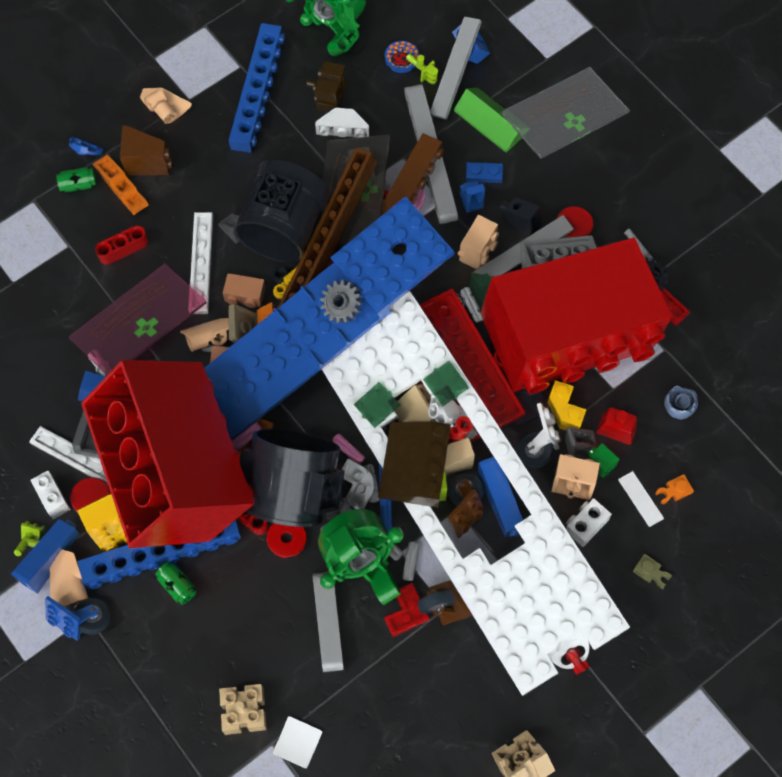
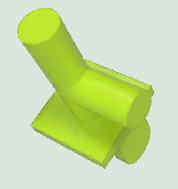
(428, 72)
(30, 536)

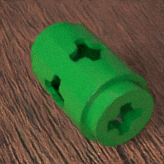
(86, 179)
(168, 577)

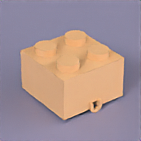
(479, 242)
(575, 477)

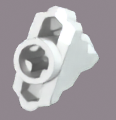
(446, 414)

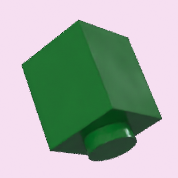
(605, 457)

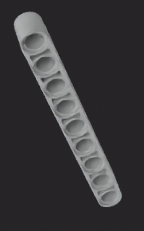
(438, 180)

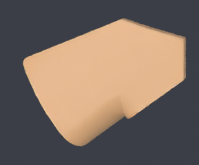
(164, 103)
(213, 331)
(66, 580)

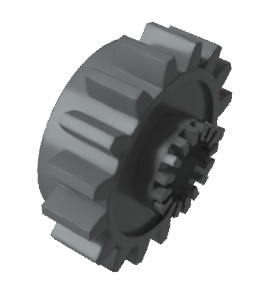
(351, 302)

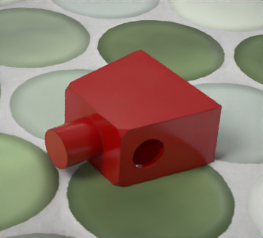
(618, 425)

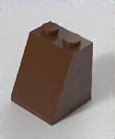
(143, 153)

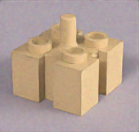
(242, 709)
(523, 758)

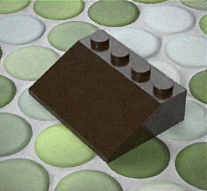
(415, 462)

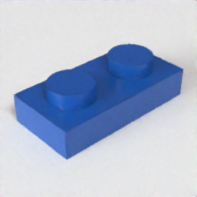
(484, 172)

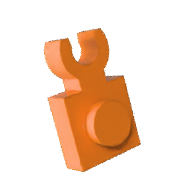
(676, 488)

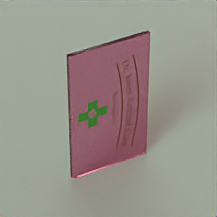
(137, 319)

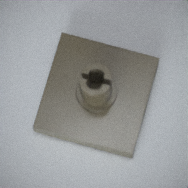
(240, 322)

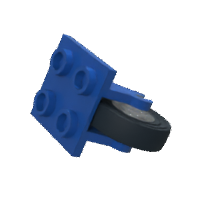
(88, 617)

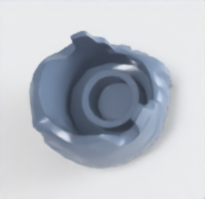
(681, 402)

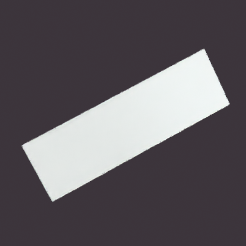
(641, 499)

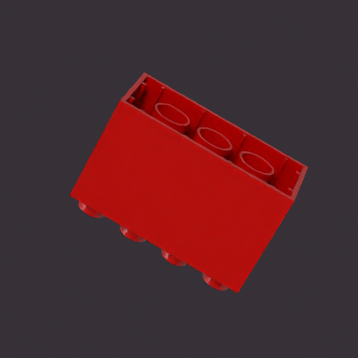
(575, 315)
(166, 453)

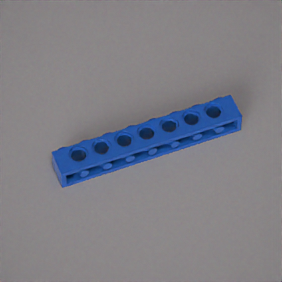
(258, 75)
(90, 566)

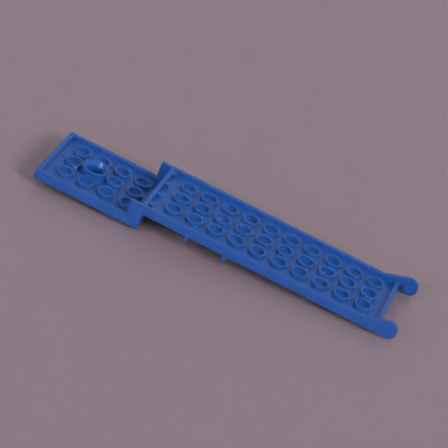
(298, 336)

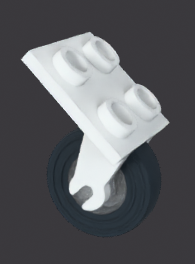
(538, 448)

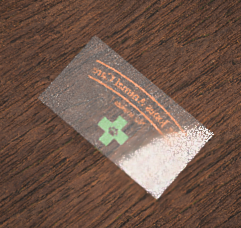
(565, 112)

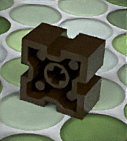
(329, 87)

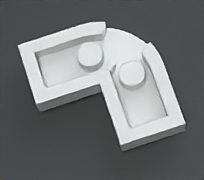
(362, 484)

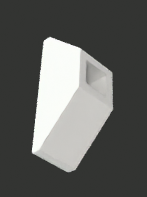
(342, 123)

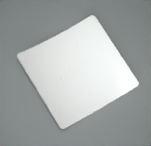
(297, 742)

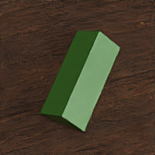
(486, 117)

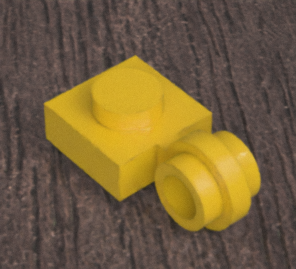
(283, 286)

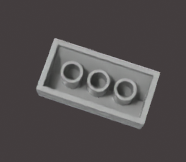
(551, 249)

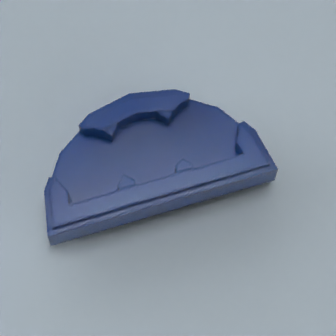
(84, 148)

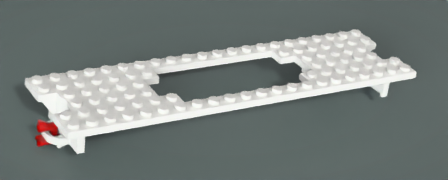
(540, 595)

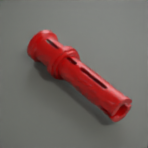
(458, 430)

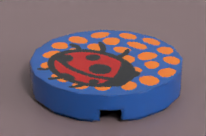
(396, 56)

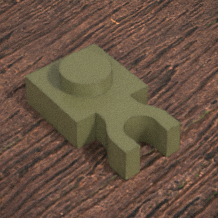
(649, 569)

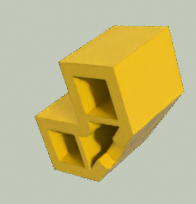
(564, 413)

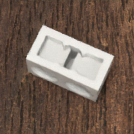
(50, 495)
(591, 525)

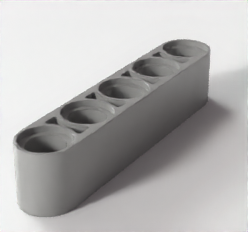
(328, 626)

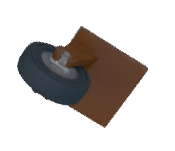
(466, 493)
(444, 602)

